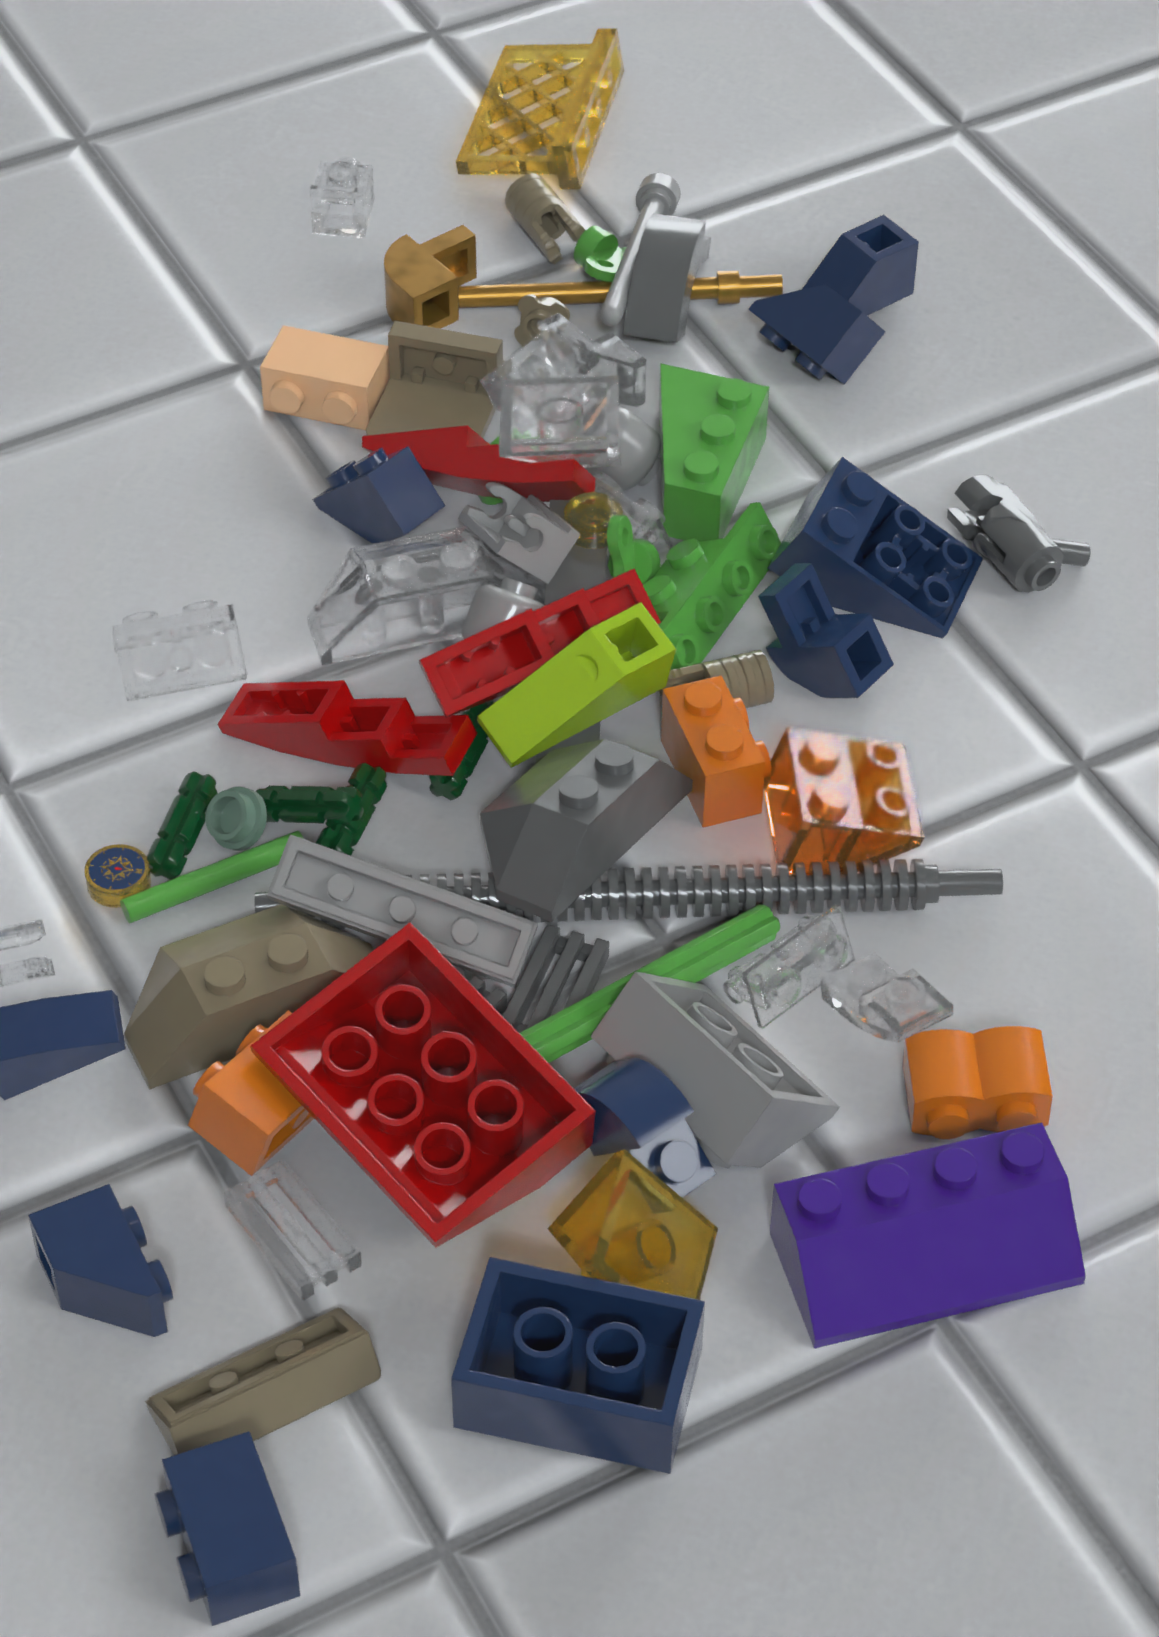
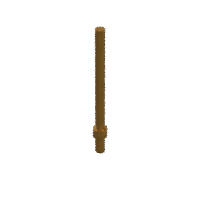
(725, 287)

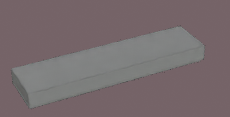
(385, 901)

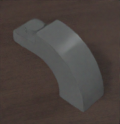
(665, 277)

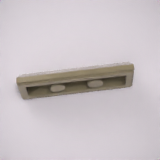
(268, 1384)

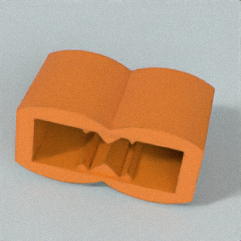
(976, 1080)

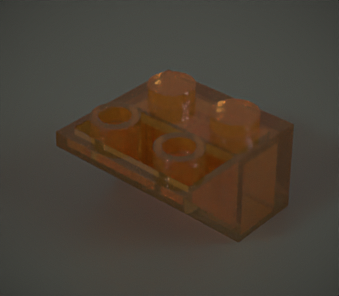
(840, 800)

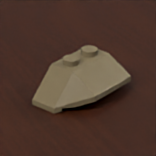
(226, 982)

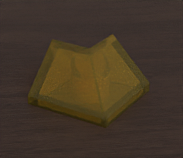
(636, 1231)

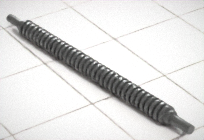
(922, 884)

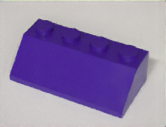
(927, 1234)

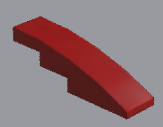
(466, 463)
(510, 651)
(332, 727)

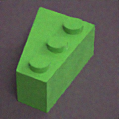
(707, 449)

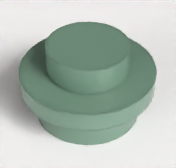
(236, 818)

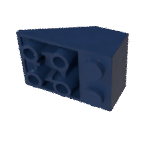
(878, 553)

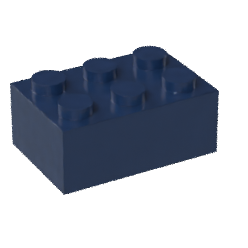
(578, 1364)

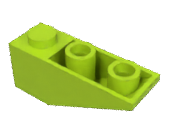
(581, 685)

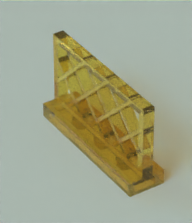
(579, 112)

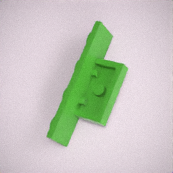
(709, 583)

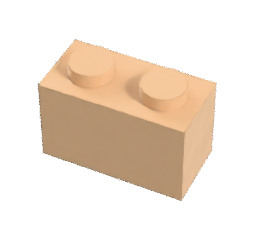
(324, 377)

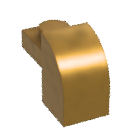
(426, 277)

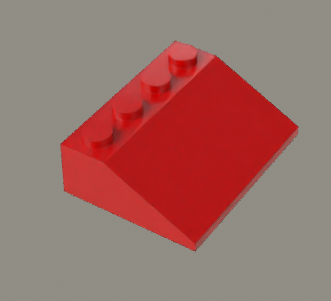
(428, 1087)

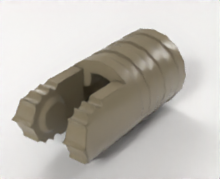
(542, 214)
(744, 674)

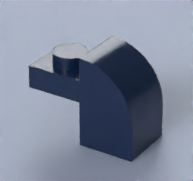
(814, 645)
(646, 1117)

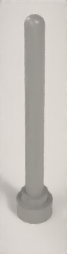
(656, 195)

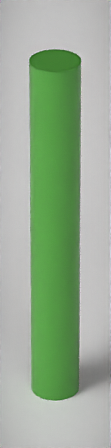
(204, 879)

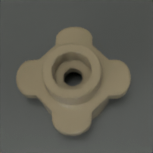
(536, 309)

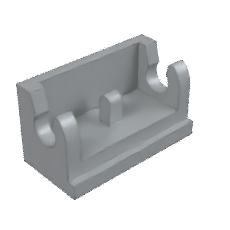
(523, 532)

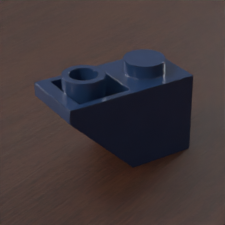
(870, 265)
(822, 326)
(380, 495)
(98, 1264)

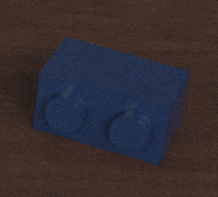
(230, 1529)

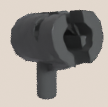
(1012, 535)

